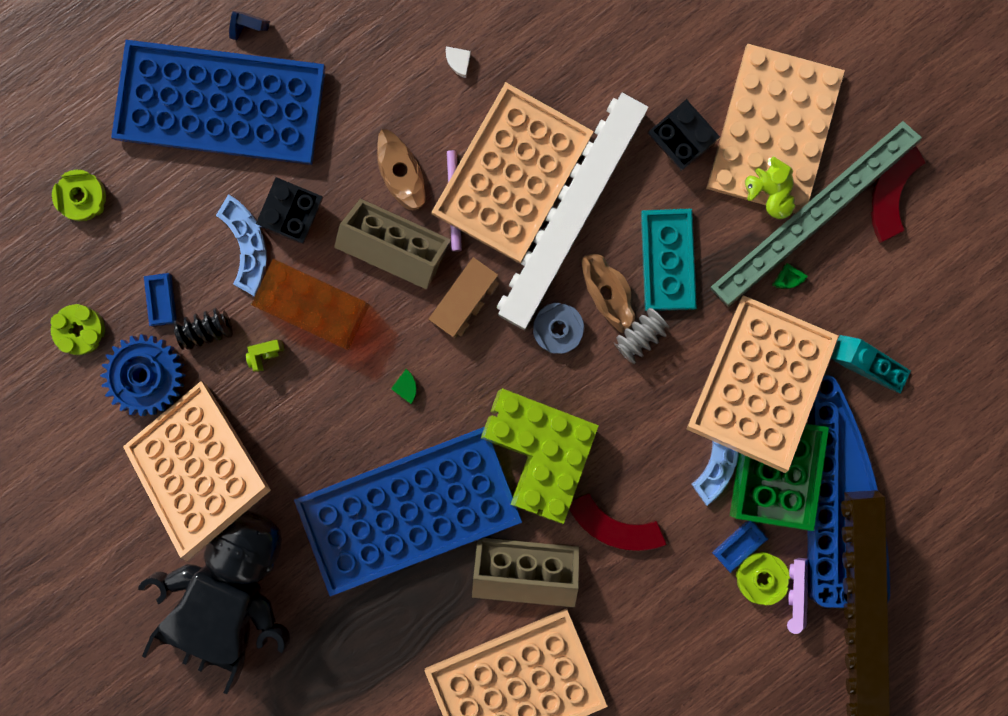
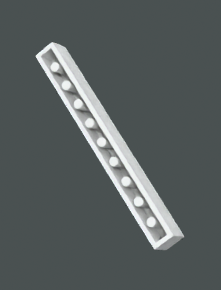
(572, 211)

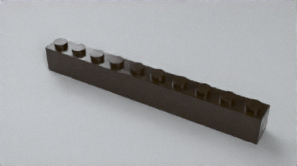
(866, 603)

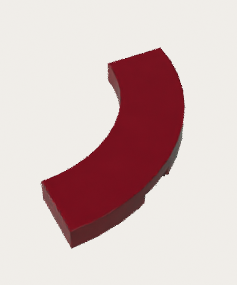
(887, 193)
(613, 532)

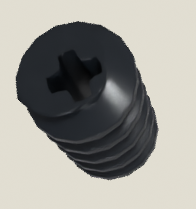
(203, 329)

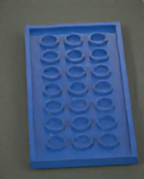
(218, 102)
(407, 511)

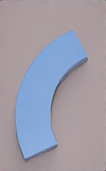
(251, 242)
(716, 474)

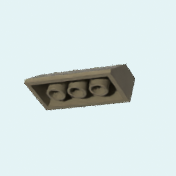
(392, 243)
(526, 572)

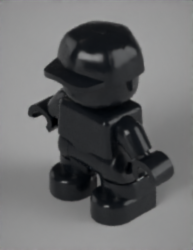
(222, 598)

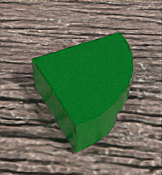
(789, 277)
(406, 386)

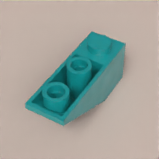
(870, 362)

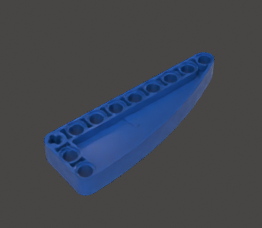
(846, 472)

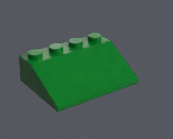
(780, 497)

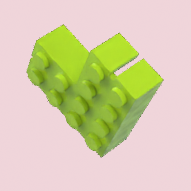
(555, 450)

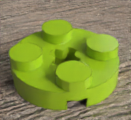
(68, 186)
(63, 326)
(777, 583)

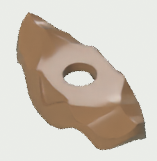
(407, 189)
(599, 275)

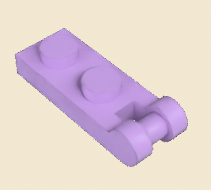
(799, 595)

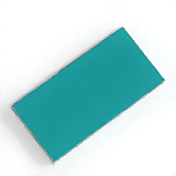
(668, 259)

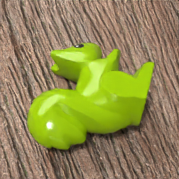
(778, 184)

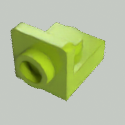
(267, 350)

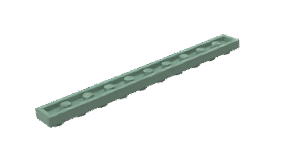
(816, 213)

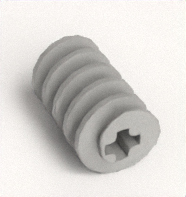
(641, 335)

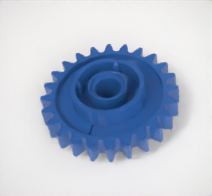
(124, 372)

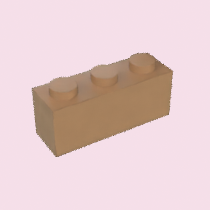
(464, 298)

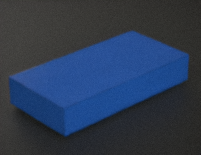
(160, 299)
(740, 545)

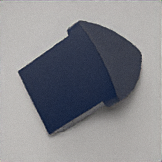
(242, 19)

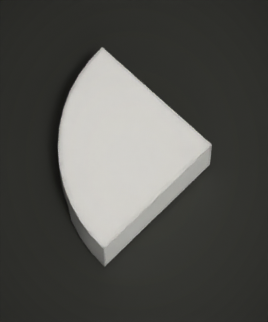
(458, 60)

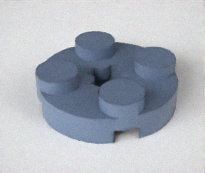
(562, 315)

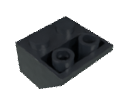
(684, 135)
(289, 211)

